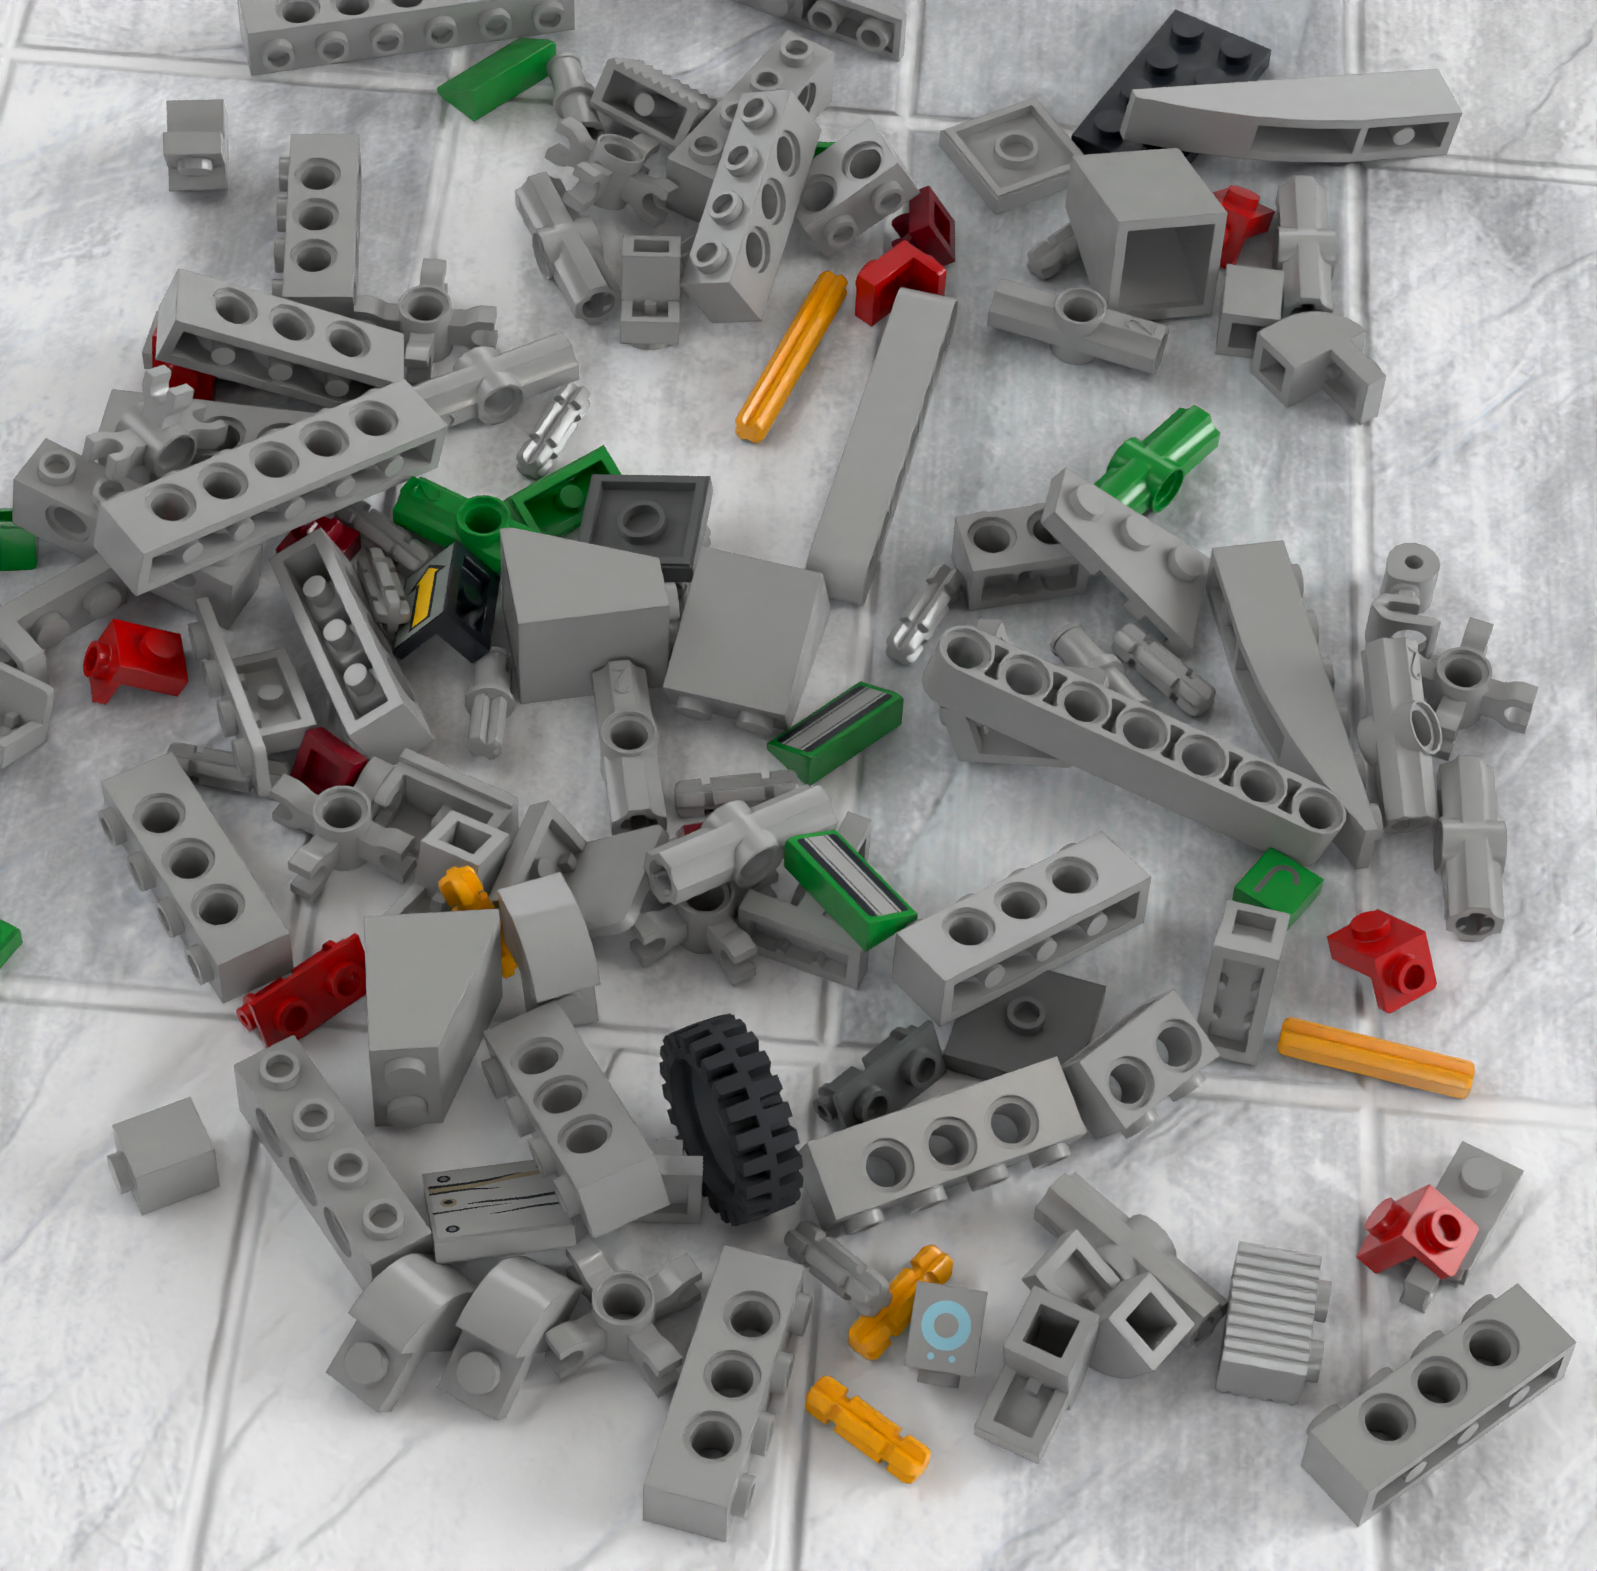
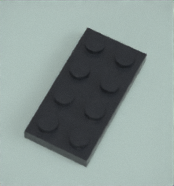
(1178, 54)

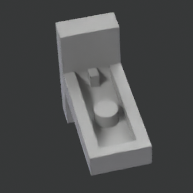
(55, 611)
(804, 931)
(1242, 979)

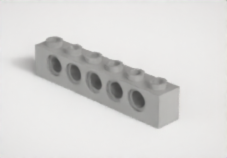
(328, 32)
(268, 486)

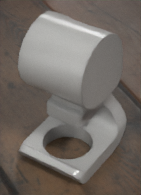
(1404, 594)

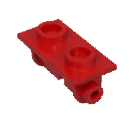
(309, 996)

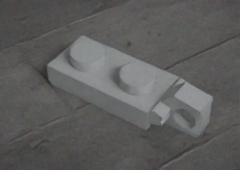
(1482, 1191)

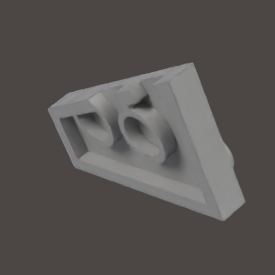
(1143, 560)

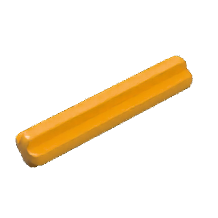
(1376, 1058)

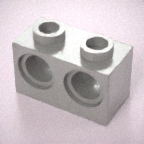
(852, 188)
(1013, 559)
(1132, 1058)

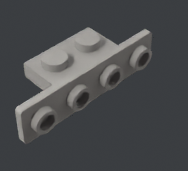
(259, 698)

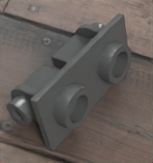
(892, 1077)

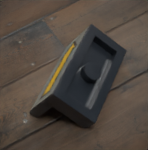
(453, 599)

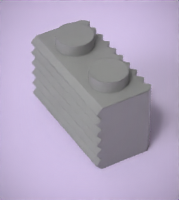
(649, 101)
(1270, 1324)

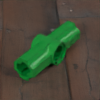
(1153, 470)
(449, 517)

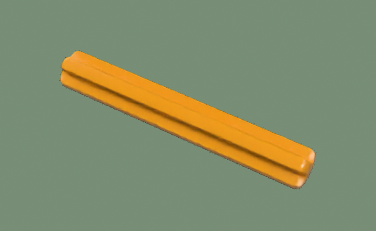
(791, 357)

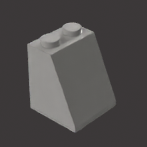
(1147, 232)
(578, 608)
(746, 641)
(428, 1000)

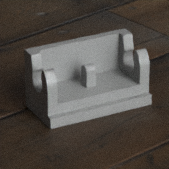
(425, 791)

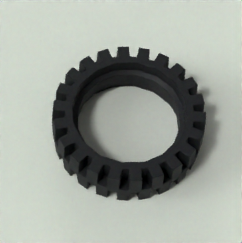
(732, 1117)

